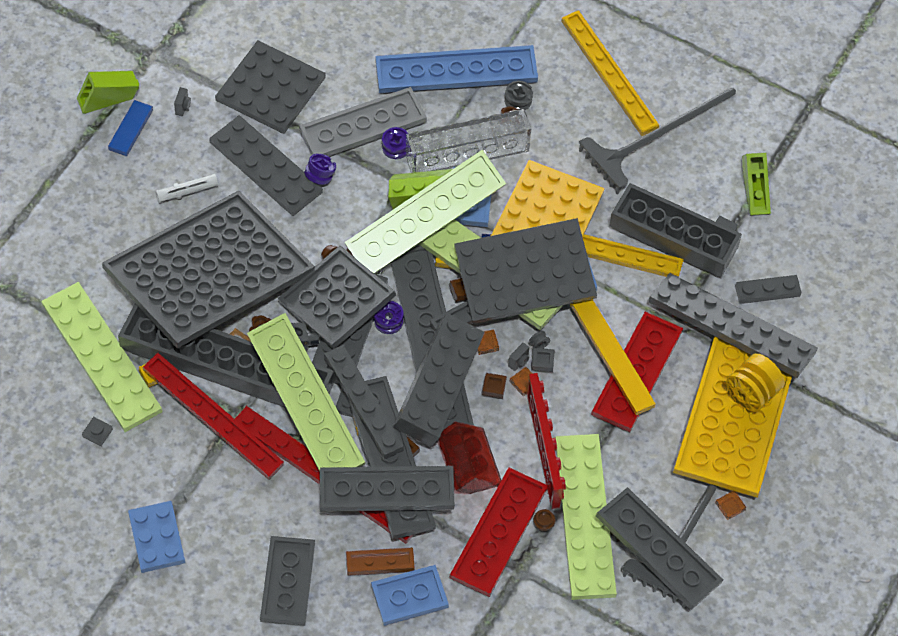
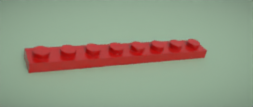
(213, 416)

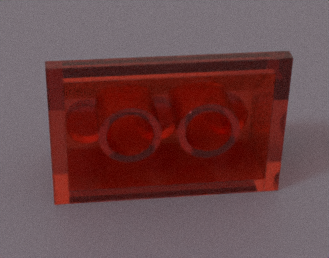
(471, 457)

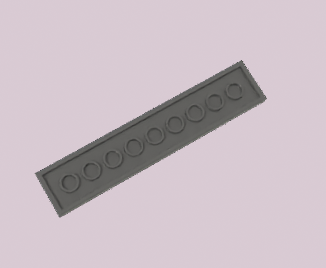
(422, 301)

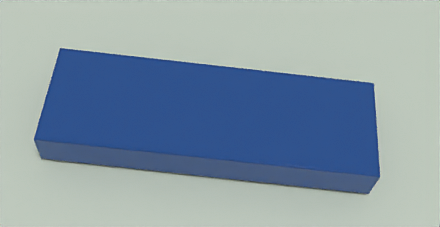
(130, 128)

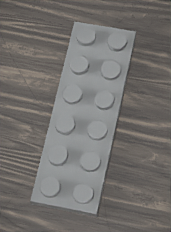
(362, 123)

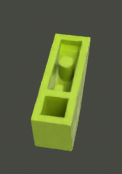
(756, 183)

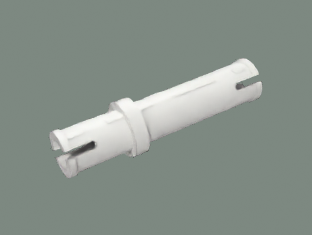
(165, 194)

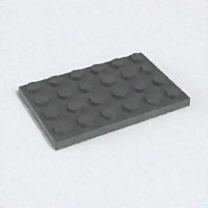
(525, 270)

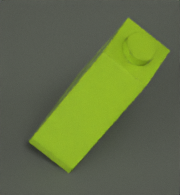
(107, 89)

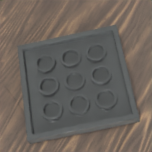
(270, 87)
(337, 297)

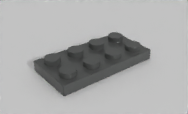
(287, 580)

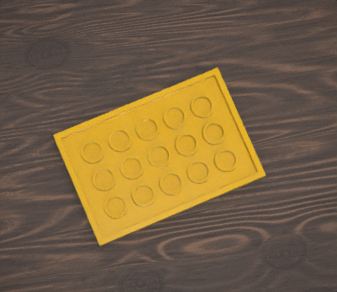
(547, 198)

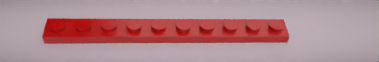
(295, 454)

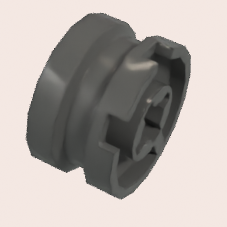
(518, 88)

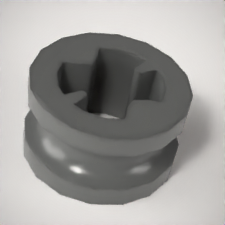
(539, 340)

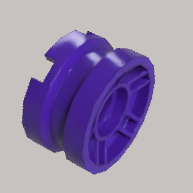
(389, 145)
(320, 169)
(394, 312)

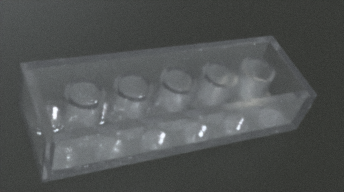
(455, 143)

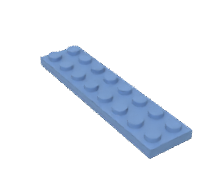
(456, 68)

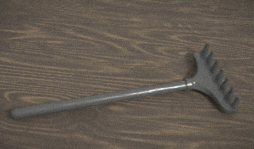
(610, 159)
(641, 571)

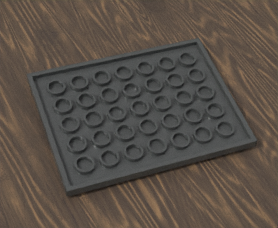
(207, 268)

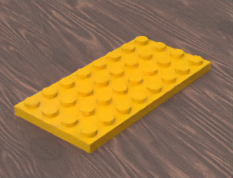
(722, 438)

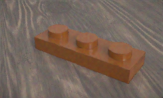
(380, 561)

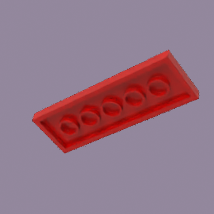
(648, 353)
(545, 442)
(498, 532)

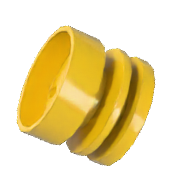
(755, 382)

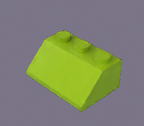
(409, 184)

